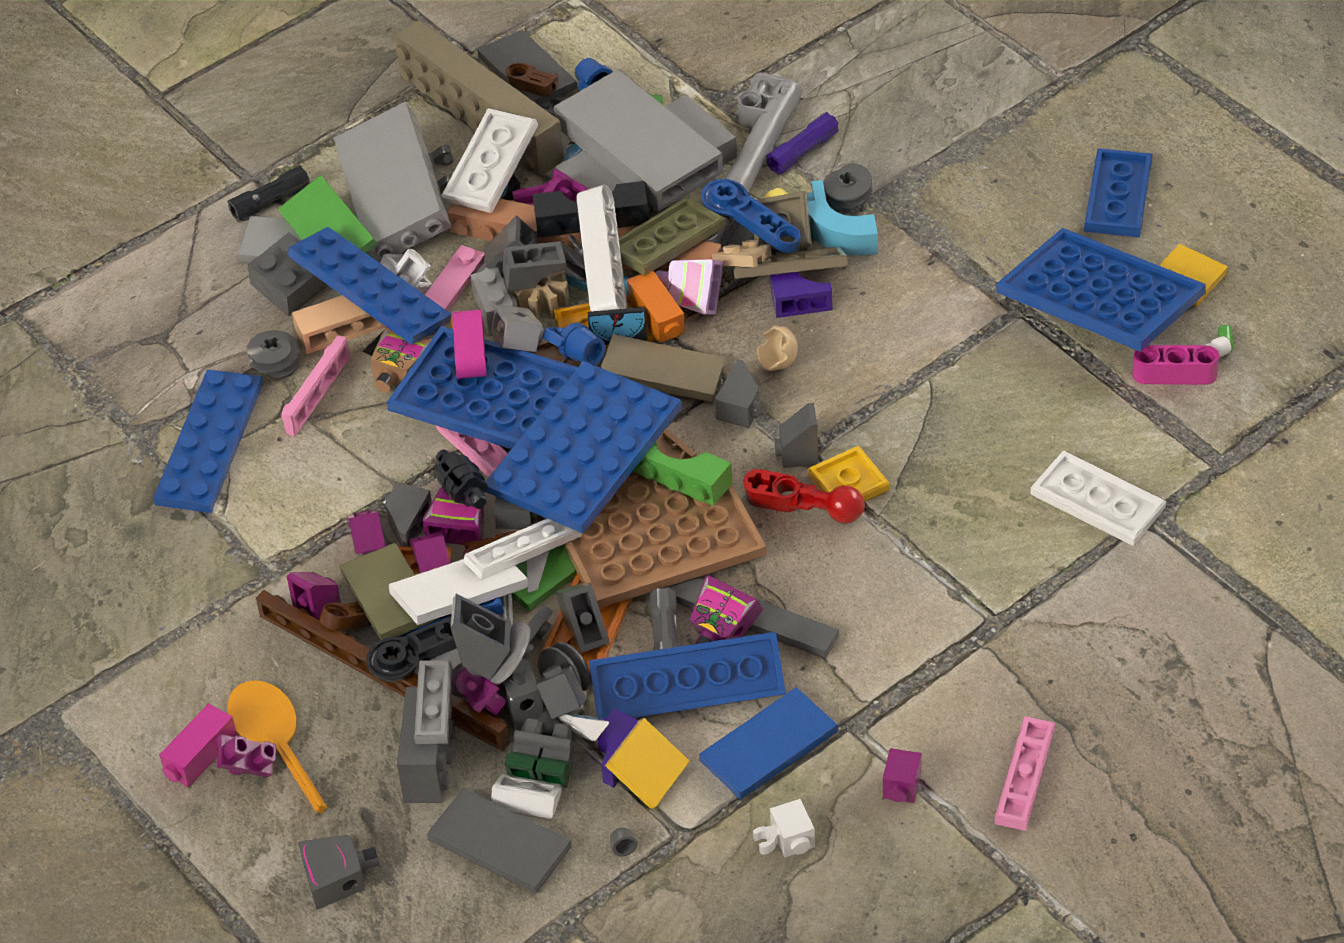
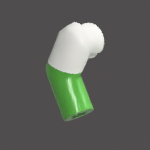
(1224, 342)

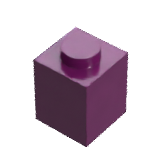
(902, 775)

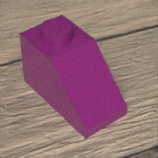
(366, 531)
(429, 552)
(312, 591)

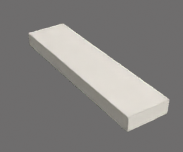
(518, 547)

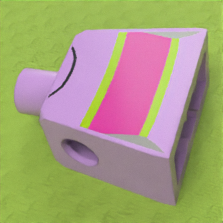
(694, 283)

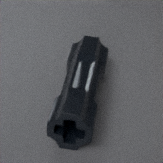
(252, 201)

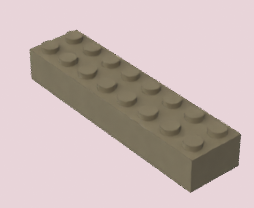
(470, 89)

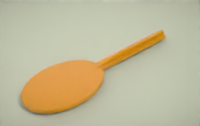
(267, 715)

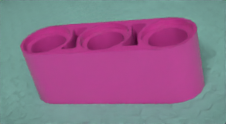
(469, 344)
(1176, 365)

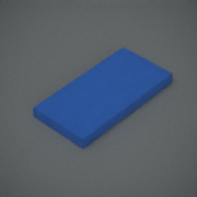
(1118, 192)
(768, 743)

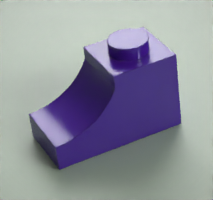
(799, 296)
(611, 738)

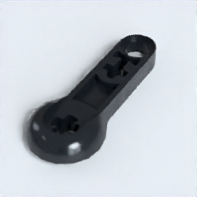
(409, 650)

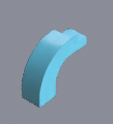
(831, 229)

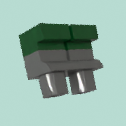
(540, 755)

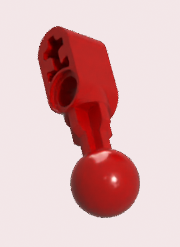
(843, 503)

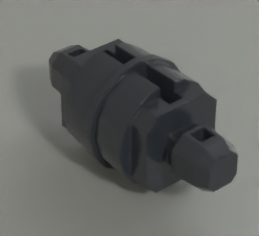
(460, 479)

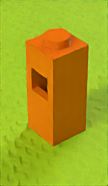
(662, 312)

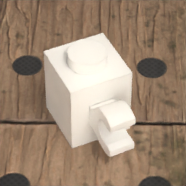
(788, 828)

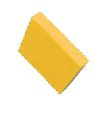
(1195, 266)
(850, 469)
(647, 763)

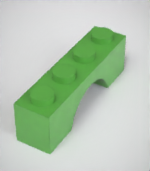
(700, 477)

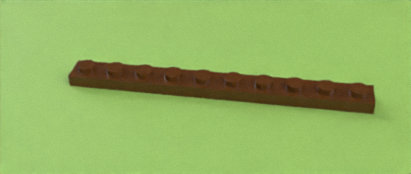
(352, 653)

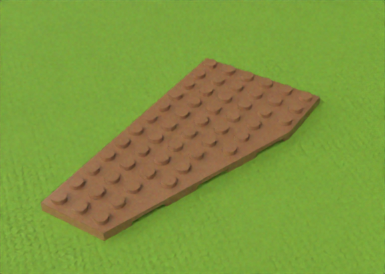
(657, 534)

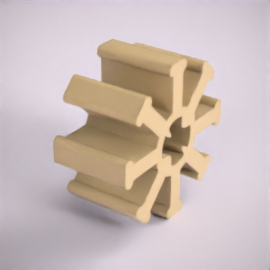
(547, 295)

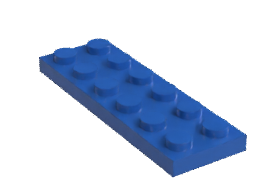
(369, 285)
(208, 441)
(688, 676)

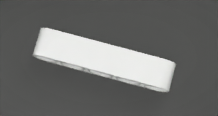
(601, 249)

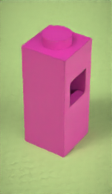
(196, 745)

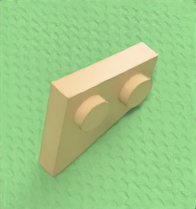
(744, 256)

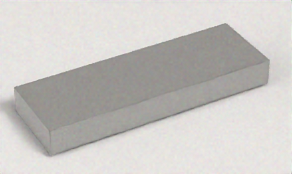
(433, 702)

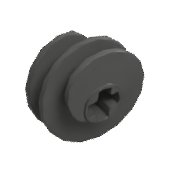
(848, 186)
(574, 259)
(274, 353)
(565, 656)

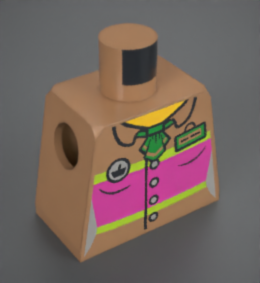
(394, 359)

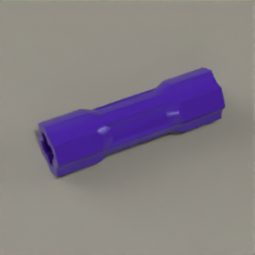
(789, 152)

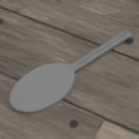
(518, 643)

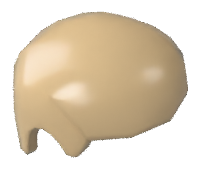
(778, 350)

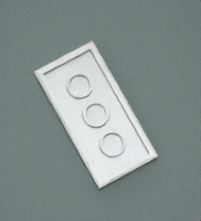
(489, 160)
(1098, 498)
(432, 592)

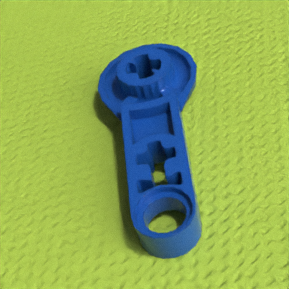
(732, 200)

